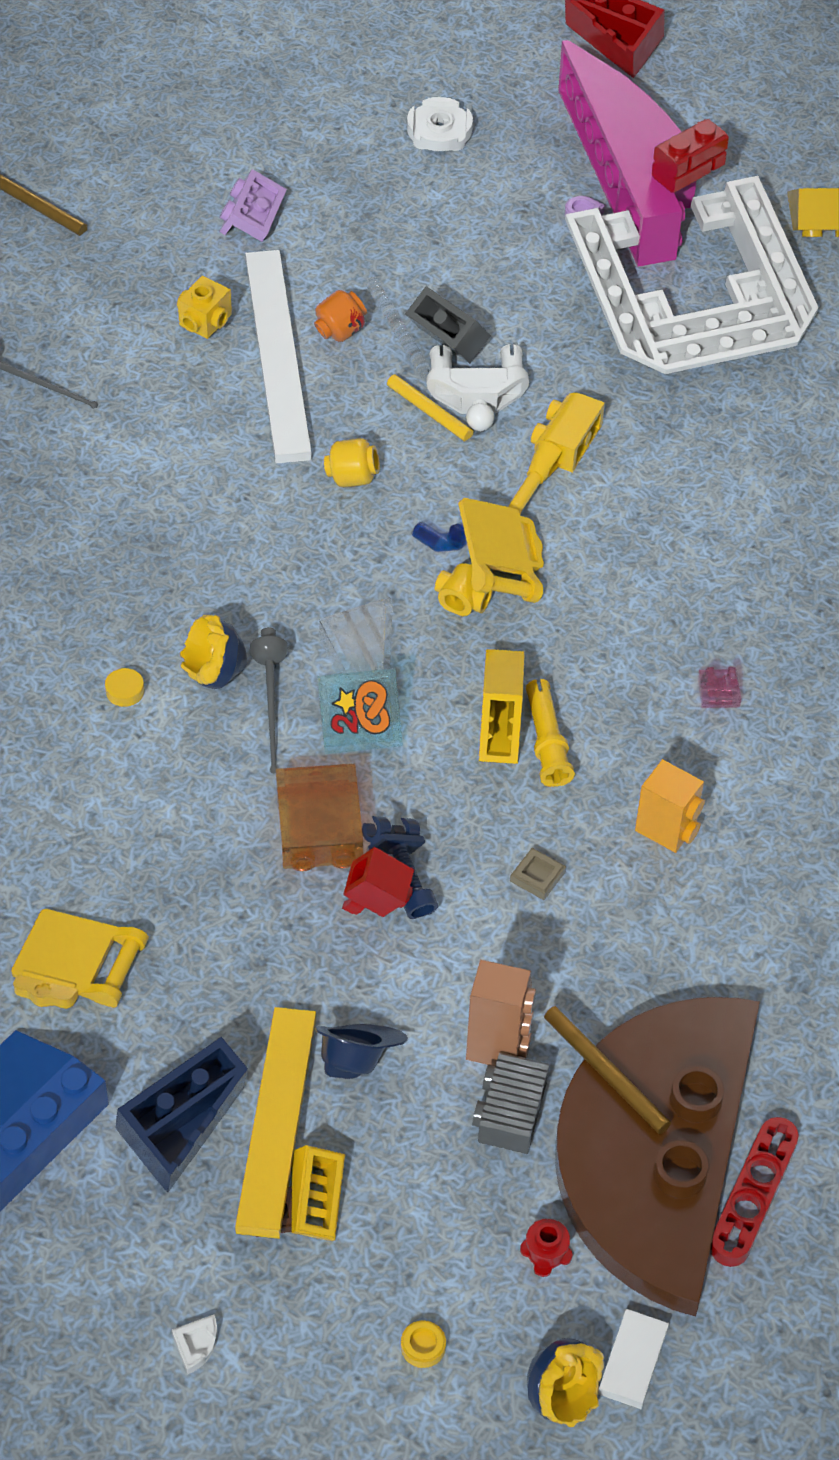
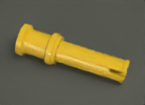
(550, 745)

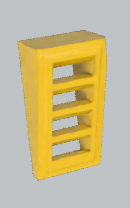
(332, 1165)

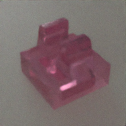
(719, 688)

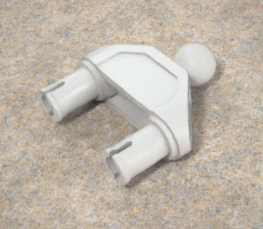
(477, 390)

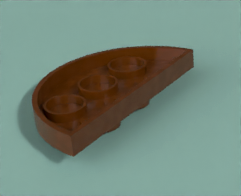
(646, 1196)

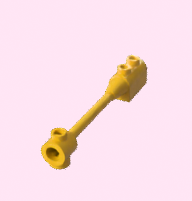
(556, 445)

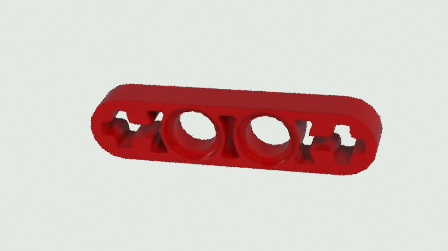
(754, 1191)

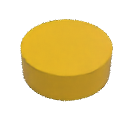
(124, 687)
(423, 1344)

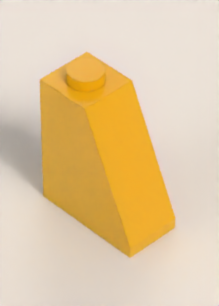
(501, 706)

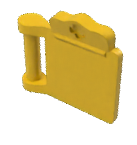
(502, 542)
(66, 956)

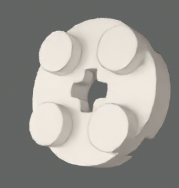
(426, 133)

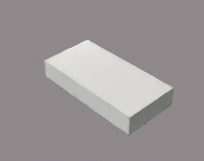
(633, 1359)

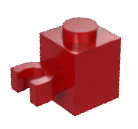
(377, 884)

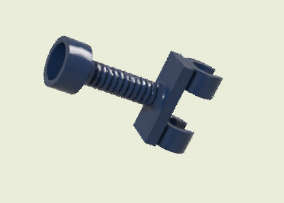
(400, 845)

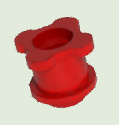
(547, 1246)

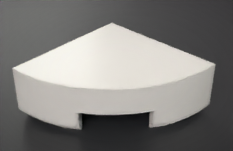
(196, 1342)

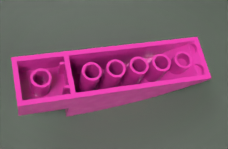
(619, 134)

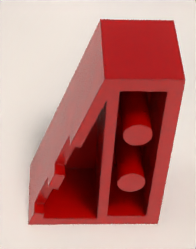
(618, 29)

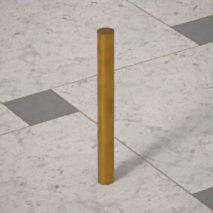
(42, 206)
(607, 1070)

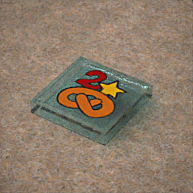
(359, 710)

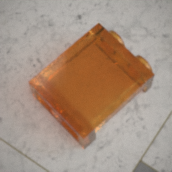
(319, 816)

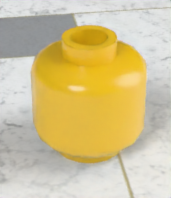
(352, 462)

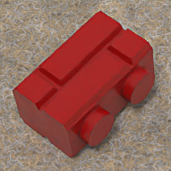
(690, 155)

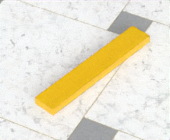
(276, 1123)

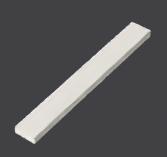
(278, 357)

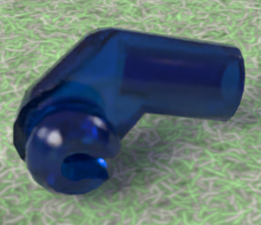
(440, 542)

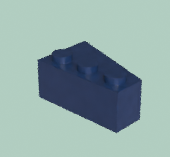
(181, 1110)

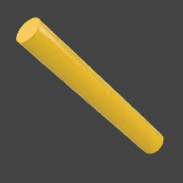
(430, 407)

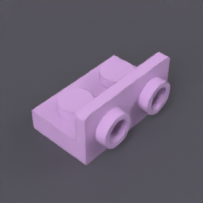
(253, 205)

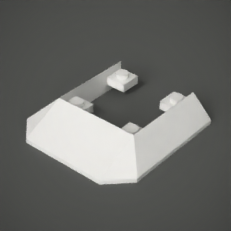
(769, 301)

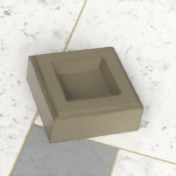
(537, 873)

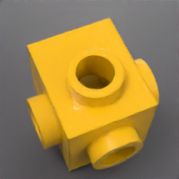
(204, 307)

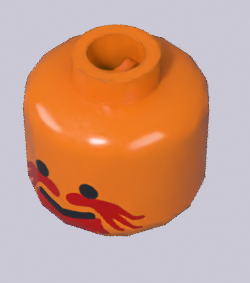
(340, 315)

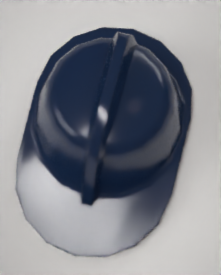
(356, 1048)

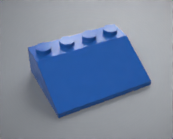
(42, 1108)

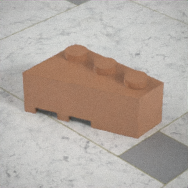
(500, 1013)

